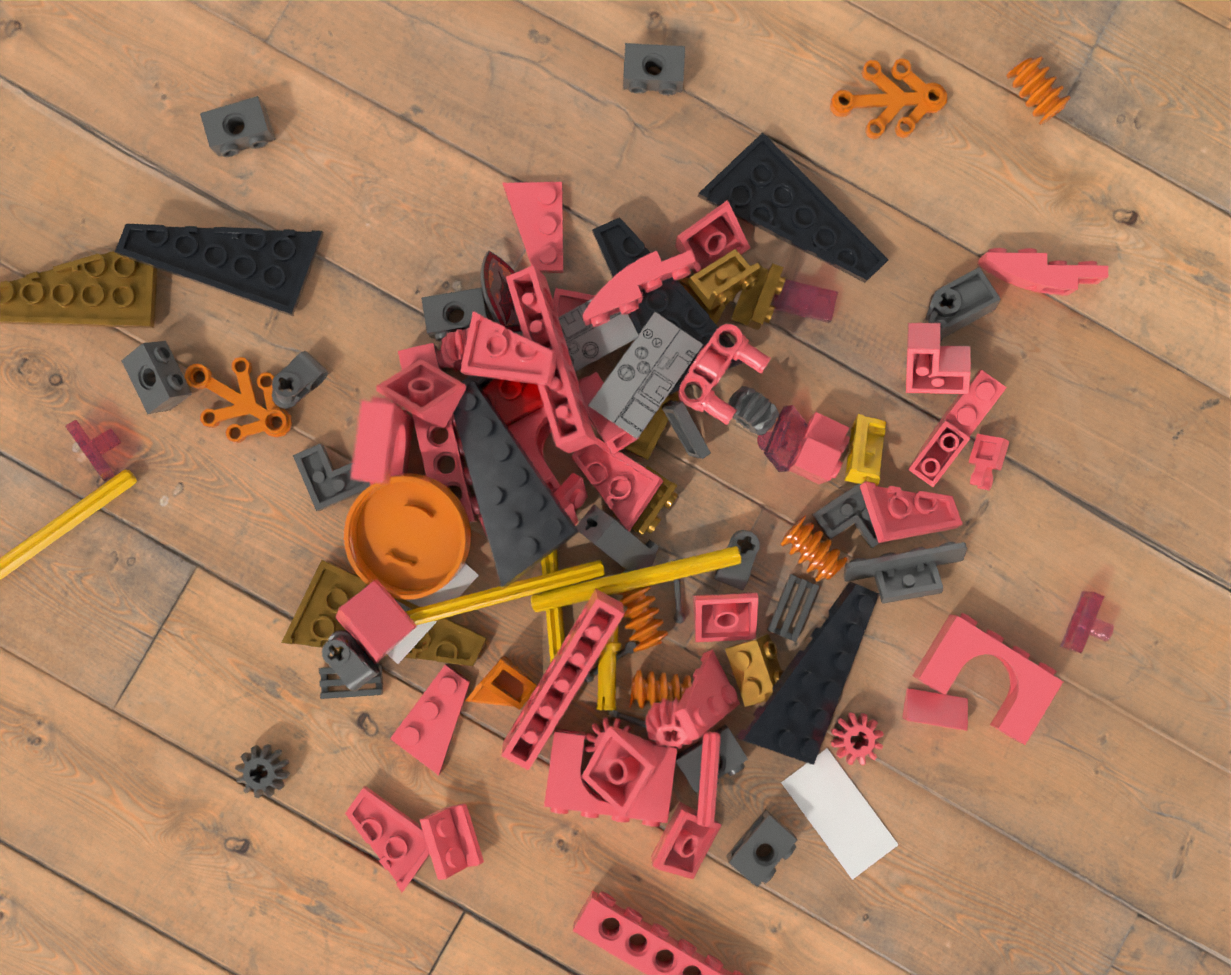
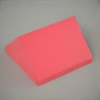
(713, 237)
(424, 392)
(725, 616)
(375, 621)
(620, 768)
(683, 843)

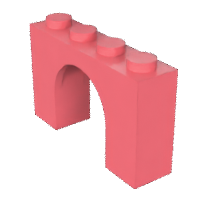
(535, 428)
(382, 441)
(1030, 684)
(569, 791)

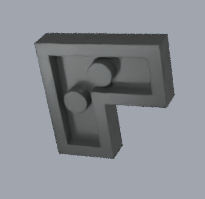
(323, 482)
(845, 511)

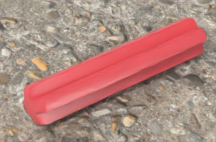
(708, 778)

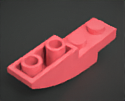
(1030, 271)
(623, 290)
(955, 428)

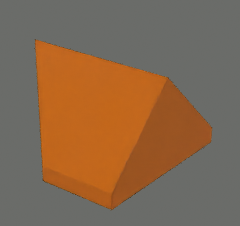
(504, 686)

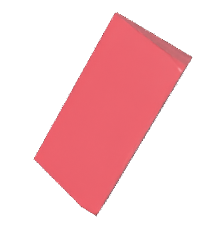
(936, 709)

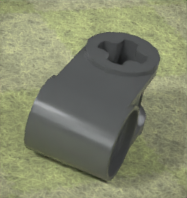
(301, 377)
(738, 575)
(349, 663)

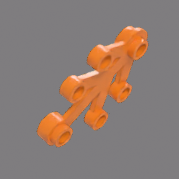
(894, 98)
(243, 403)

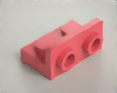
(451, 840)

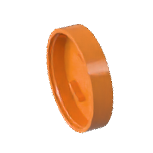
(407, 535)

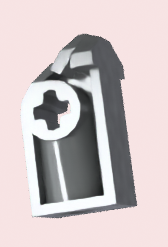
(969, 300)
(616, 540)

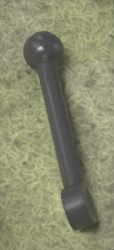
(679, 616)
(628, 649)
(613, 713)

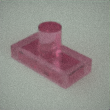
(806, 301)
(783, 442)
(95, 448)
(1085, 623)

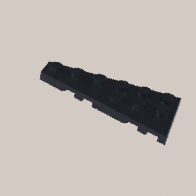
(784, 202)
(243, 262)
(671, 300)
(515, 502)
(811, 685)

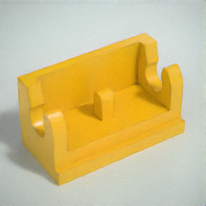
(865, 450)

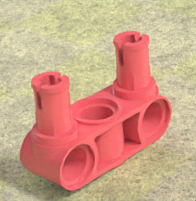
(711, 366)

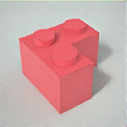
(933, 366)
(821, 449)

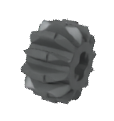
(753, 410)
(254, 779)

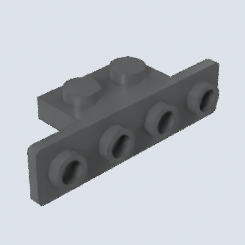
(908, 573)

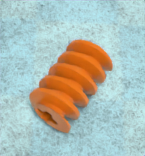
(1038, 88)
(813, 551)
(642, 618)
(654, 691)

